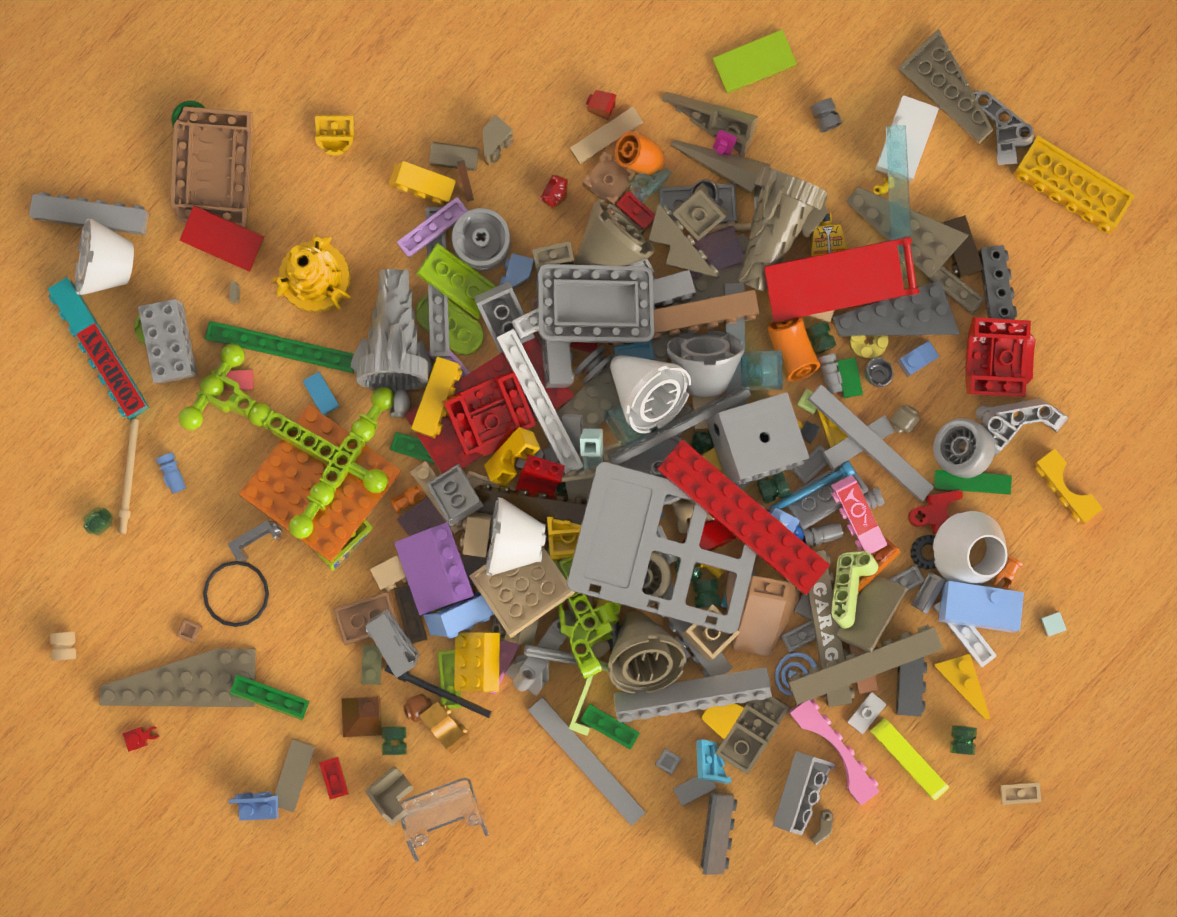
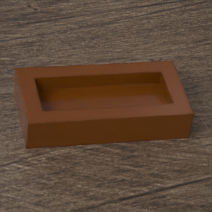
(465, 180)

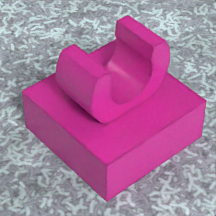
(724, 143)

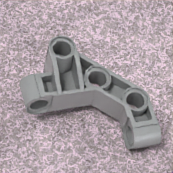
(1007, 132)
(1004, 426)
(532, 672)

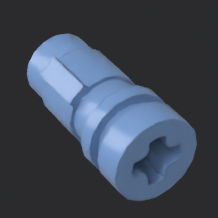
(172, 475)

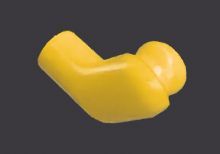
(881, 189)

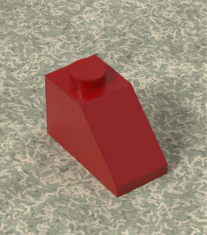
(601, 103)

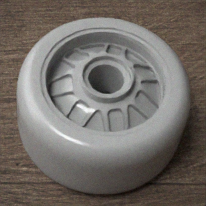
(961, 435)

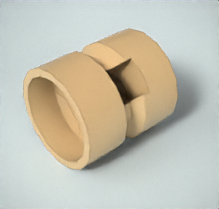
(63, 646)

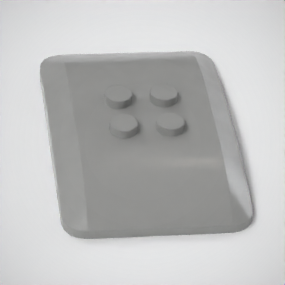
(595, 303)

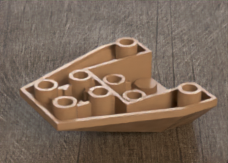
(764, 614)

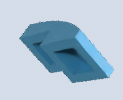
(321, 393)

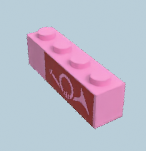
(858, 514)

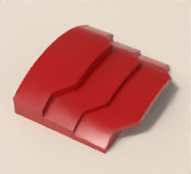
(999, 357)
(488, 413)

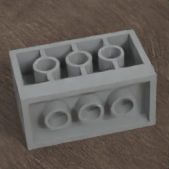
(168, 341)

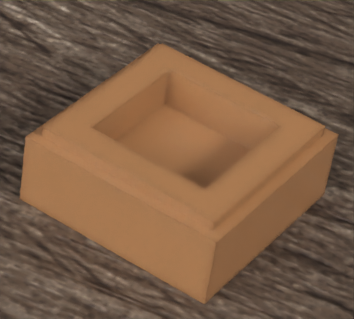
(189, 631)

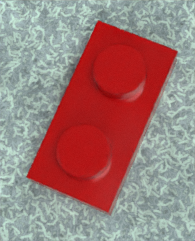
(635, 210)
(334, 778)

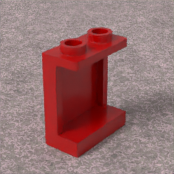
(540, 475)

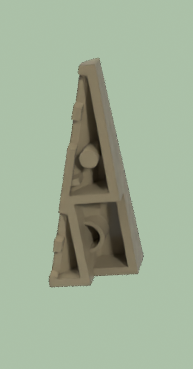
(716, 118)
(733, 168)

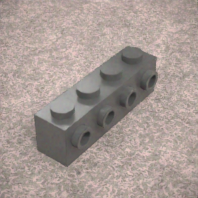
(996, 283)

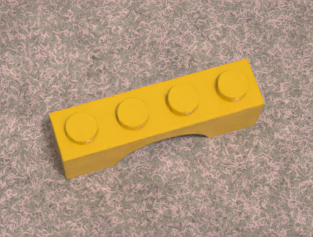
(1051, 468)

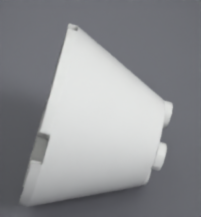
(514, 539)

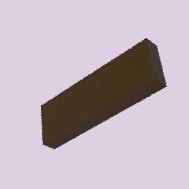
(410, 616)

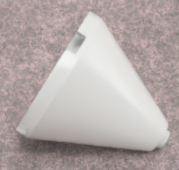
(649, 391)

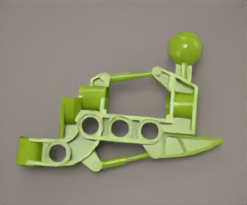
(579, 635)

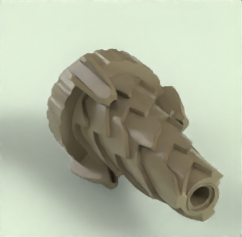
(781, 211)

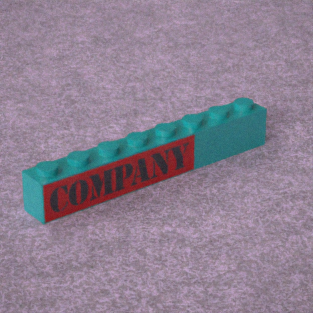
(98, 348)

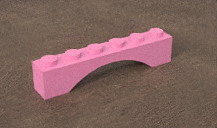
(858, 782)

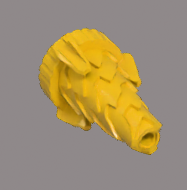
(320, 283)

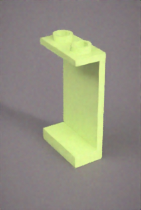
(578, 727)

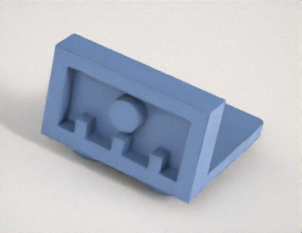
(256, 806)

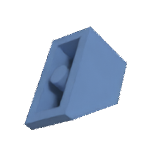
(918, 358)

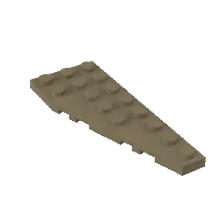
(194, 682)

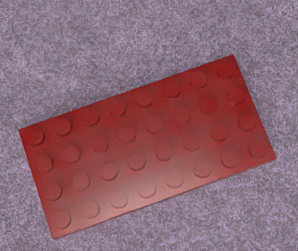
(446, 447)

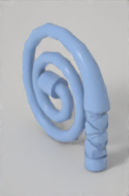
(791, 672)

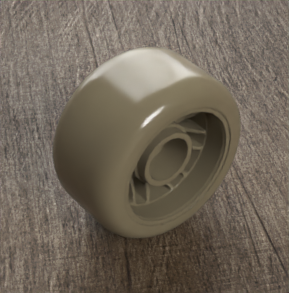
(658, 577)

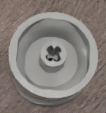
(467, 243)

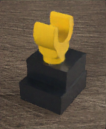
(808, 431)

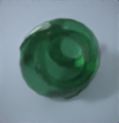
(702, 442)

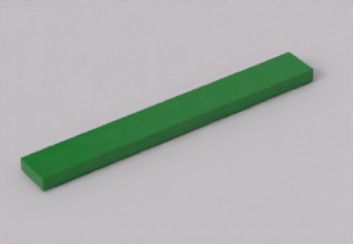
(280, 346)

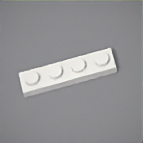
(972, 641)

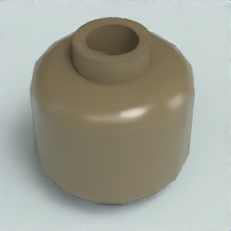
(905, 419)

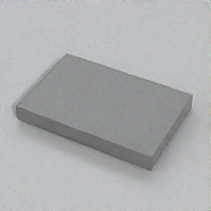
(454, 495)

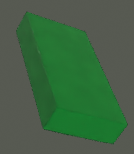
(850, 378)

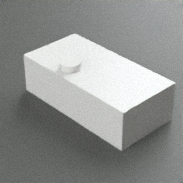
(919, 122)

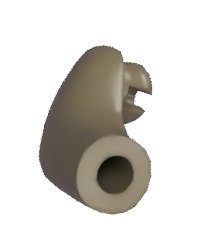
(825, 829)

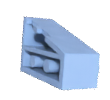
(458, 616)

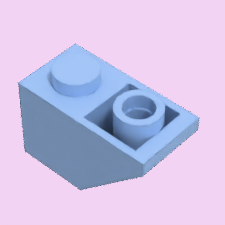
(518, 270)

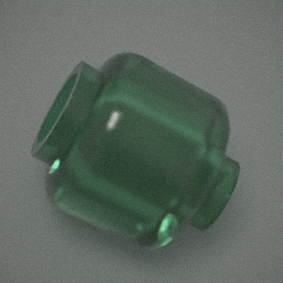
(97, 521)

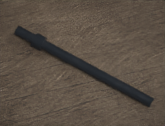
(441, 692)

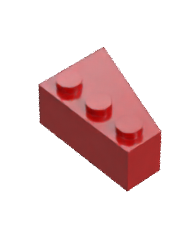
(714, 536)

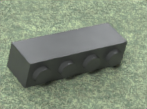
(910, 688)

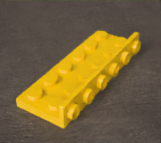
(1073, 185)

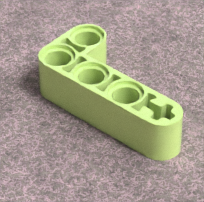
(861, 564)

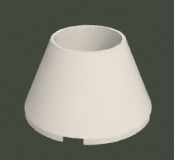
(103, 259)
(954, 543)

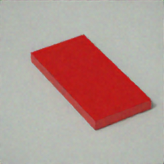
(222, 238)

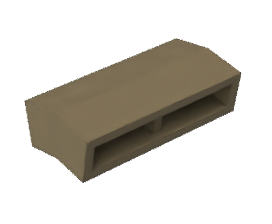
(448, 154)

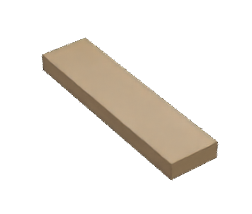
(606, 135)

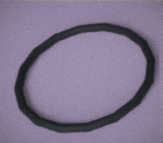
(230, 564)

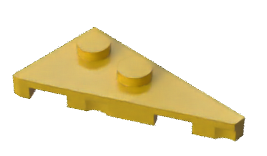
(962, 675)

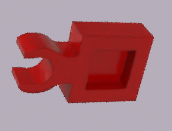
(138, 738)

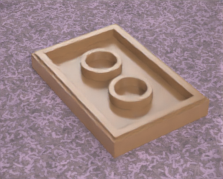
(354, 616)

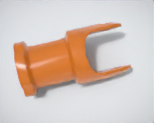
(408, 498)
(1008, 572)

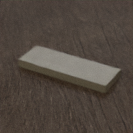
(293, 774)

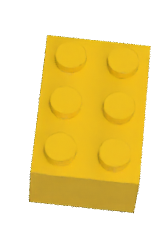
(477, 662)

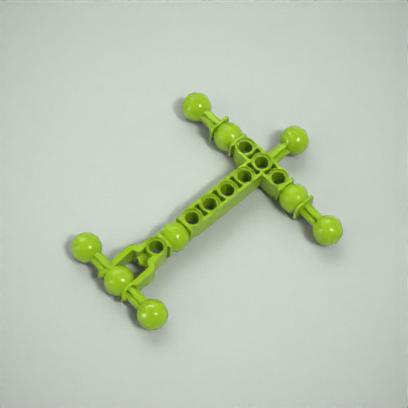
(262, 416)

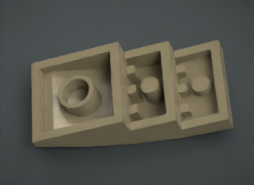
(752, 732)

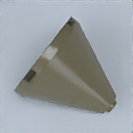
(612, 239)
(644, 656)

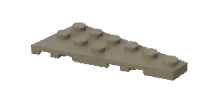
(943, 82)
(931, 240)

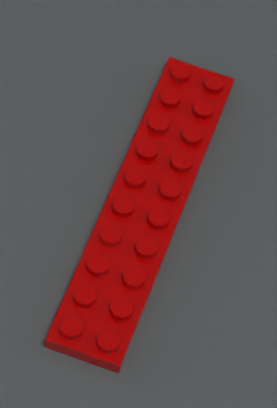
(743, 517)

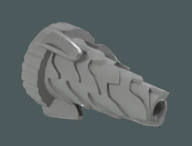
(392, 352)

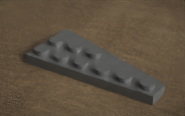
(902, 316)

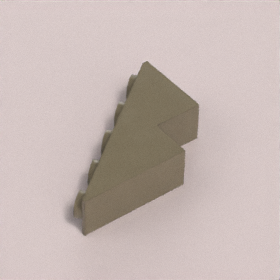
(682, 252)

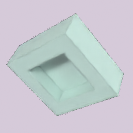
(1053, 624)

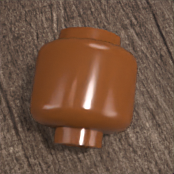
(416, 706)

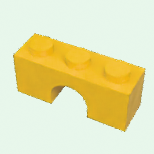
(501, 465)

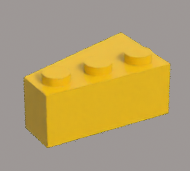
(421, 182)

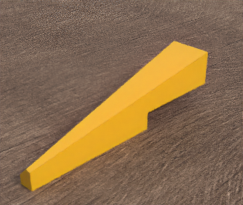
(562, 538)

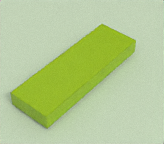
(447, 672)

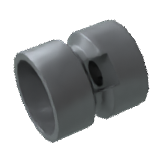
(826, 115)

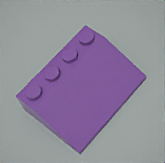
(434, 568)

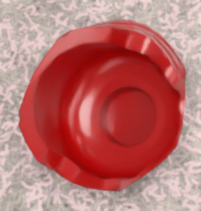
(555, 191)

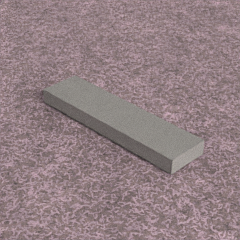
(847, 448)

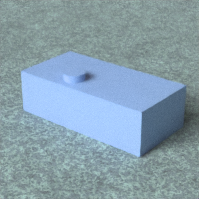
(981, 606)

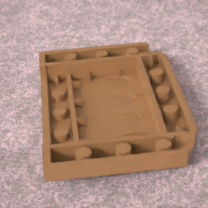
(212, 163)

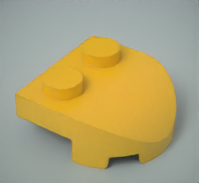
(334, 133)

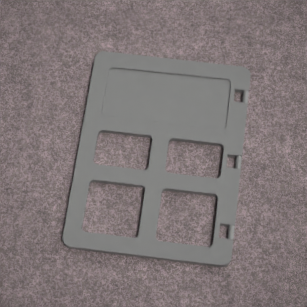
(621, 535)

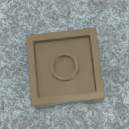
(700, 212)

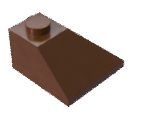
(361, 716)

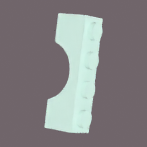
(592, 447)

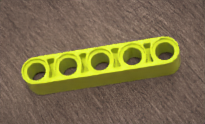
(909, 759)

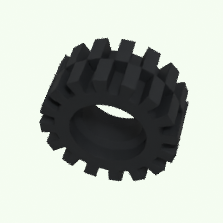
(916, 552)

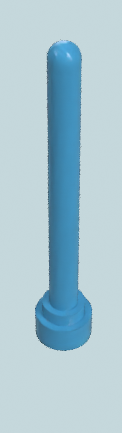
(844, 471)

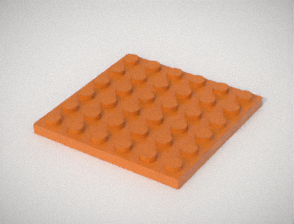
(288, 475)

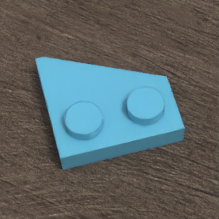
(709, 764)

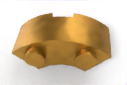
(445, 727)

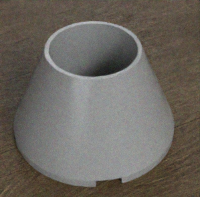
(707, 359)

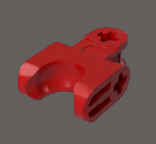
(935, 511)

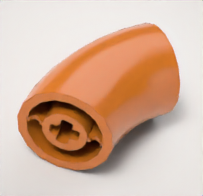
(639, 154)
(796, 349)

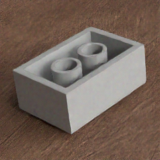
(499, 309)

